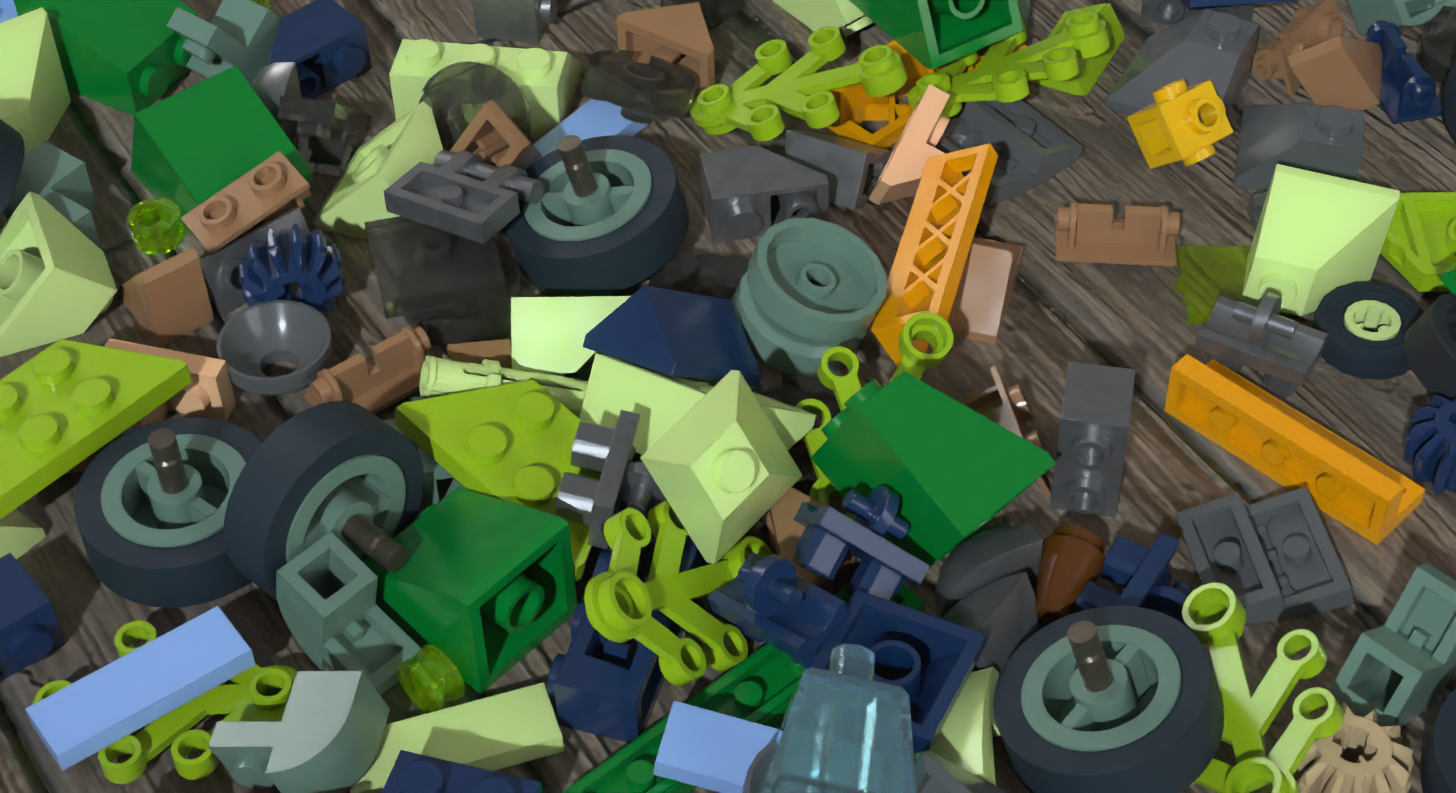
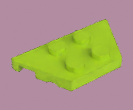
(1422, 238)
(72, 405)
(502, 444)

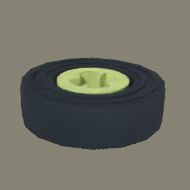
(1369, 306)

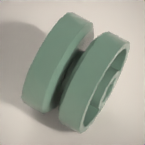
(807, 293)

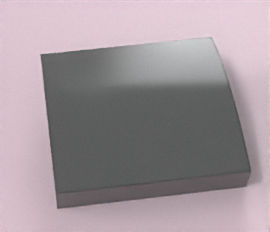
(1026, 145)
(1268, 554)

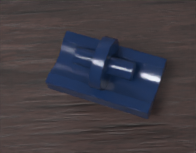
(833, 534)
(1143, 576)
(779, 607)

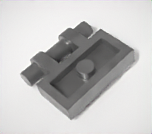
(462, 195)

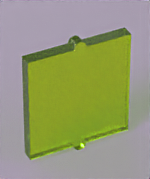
(1207, 275)

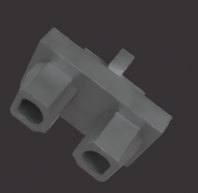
(1262, 341)
(612, 453)

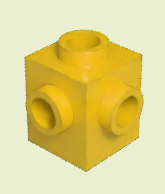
(1180, 124)

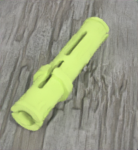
(448, 377)

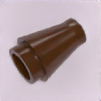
(1067, 564)

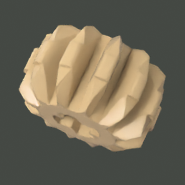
(1356, 758)

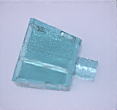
(843, 732)

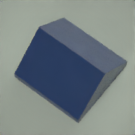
(677, 335)
(912, 652)

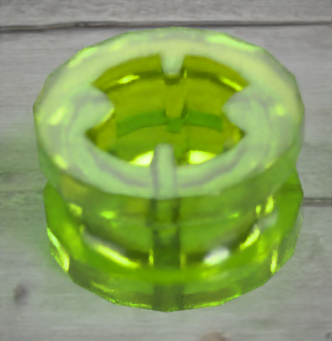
(156, 225)
(430, 679)

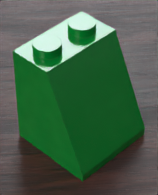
(943, 29)
(116, 48)
(206, 140)
(935, 453)
(480, 582)

